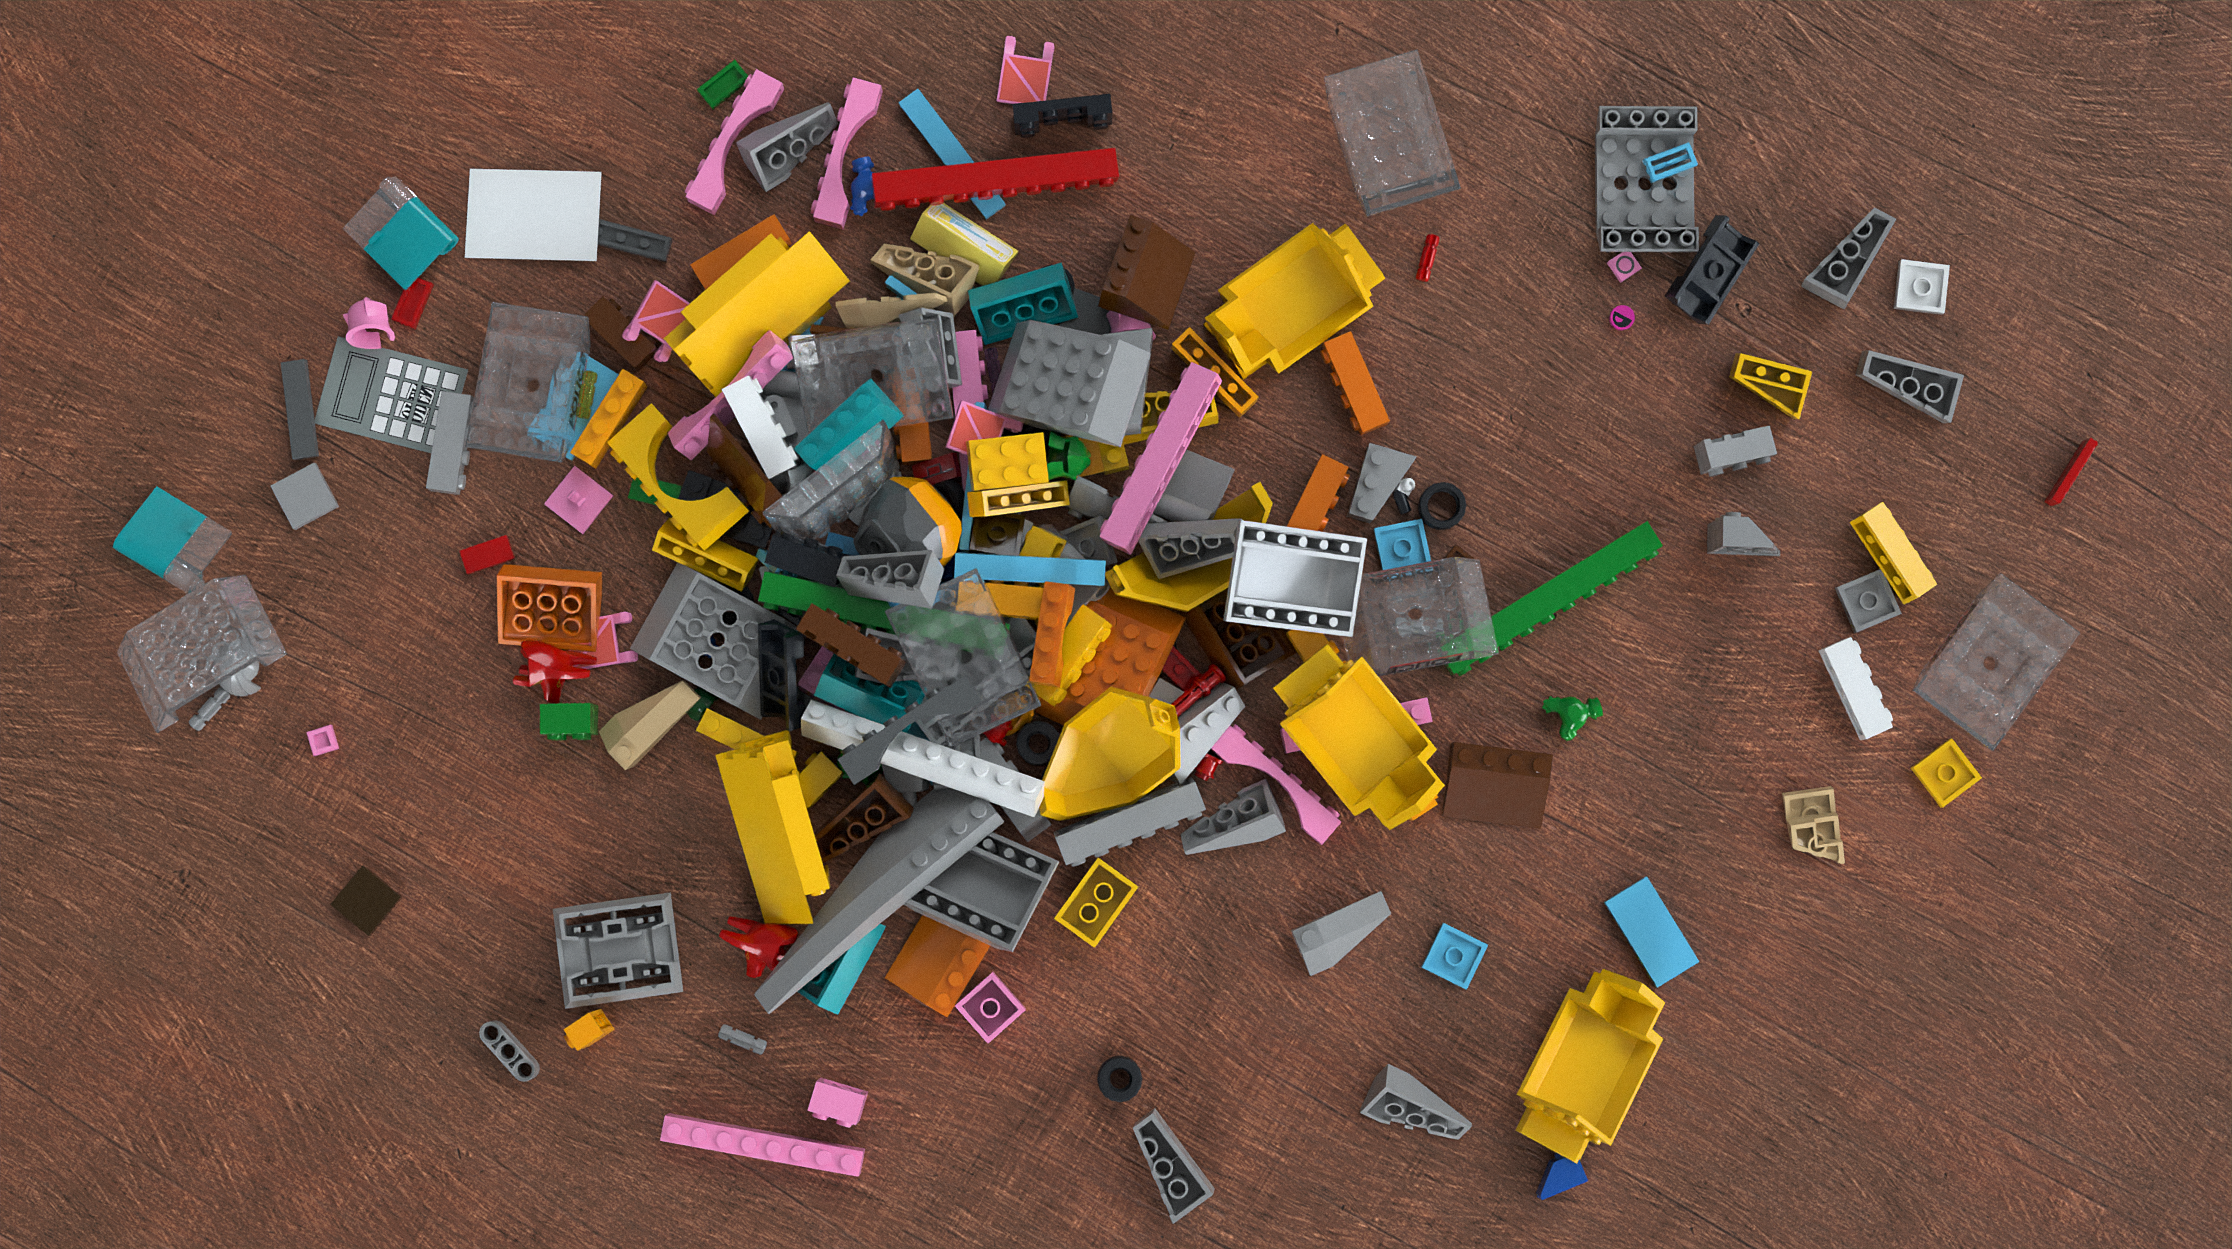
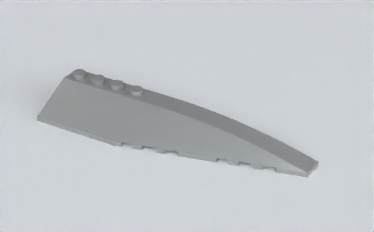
(885, 878)

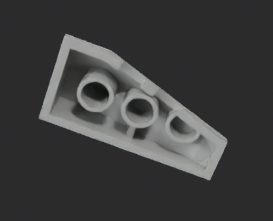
(1337, 933)

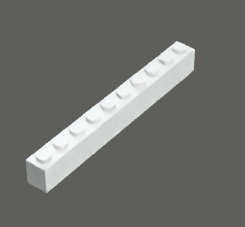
(928, 760)

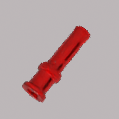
(1200, 687)

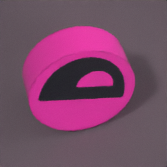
(1621, 317)

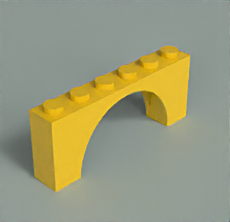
(702, 519)

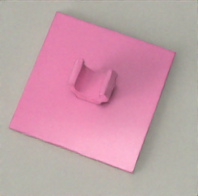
(578, 499)

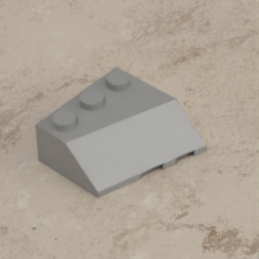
(1738, 536)

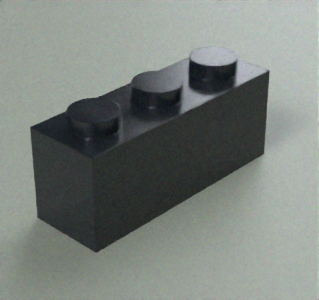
(805, 557)

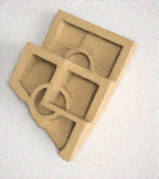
(1814, 822)

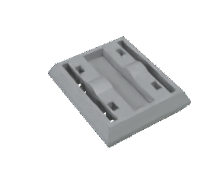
(617, 950)

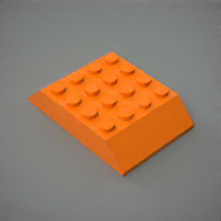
(1127, 659)

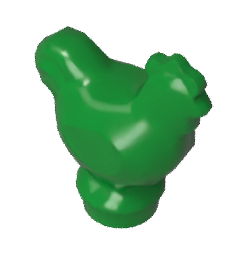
(1573, 713)

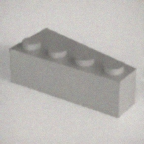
(1142, 339)

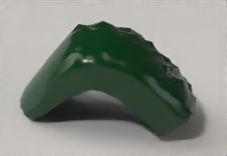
(706, 701)

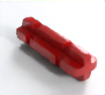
(1427, 257)

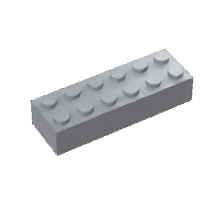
(1125, 823)

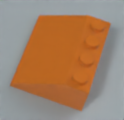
(548, 606)
(936, 964)

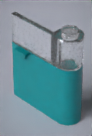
(400, 232)
(171, 540)

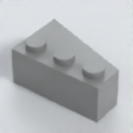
(947, 339)
(1735, 451)
(1376, 481)

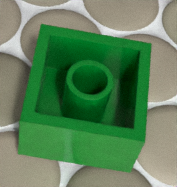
(569, 719)

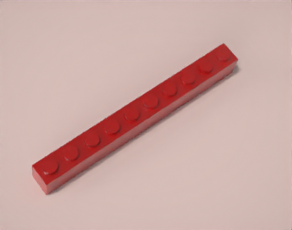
(994, 178)

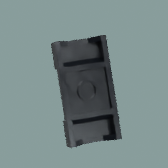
(1094, 108)
(1712, 271)
(746, 529)
(778, 652)

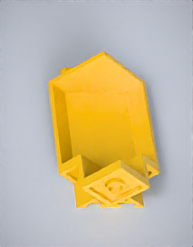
(764, 291)
(1294, 299)
(1359, 737)
(774, 827)
(1590, 1064)

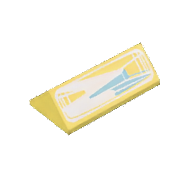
(951, 233)

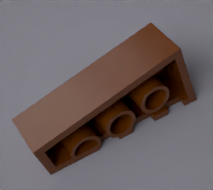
(851, 645)
(864, 815)

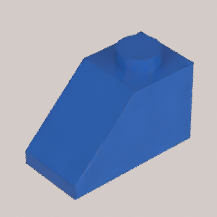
(1560, 1176)

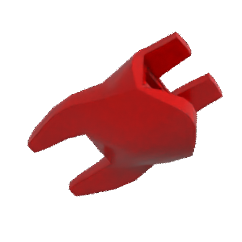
(551, 667)
(761, 942)

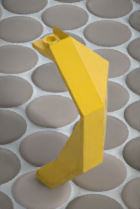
(1188, 589)
(1111, 755)

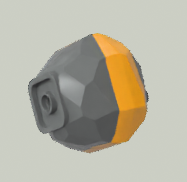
(908, 517)

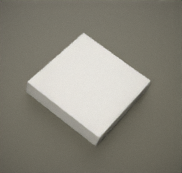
(1921, 287)

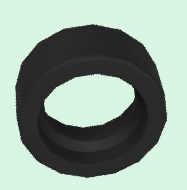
(1460, 503)

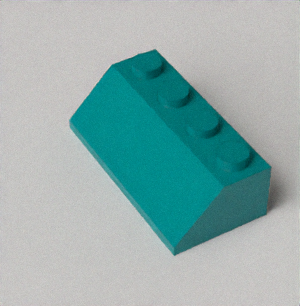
(1012, 300)
(848, 423)
(864, 697)
(836, 981)

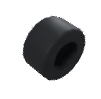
(1027, 732)
(1110, 1091)

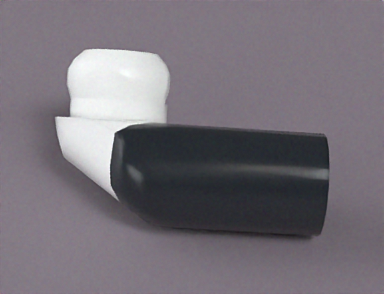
(1402, 493)

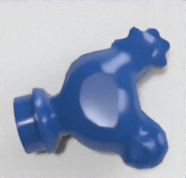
(861, 185)

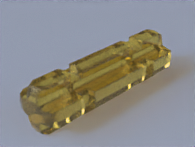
(586, 394)

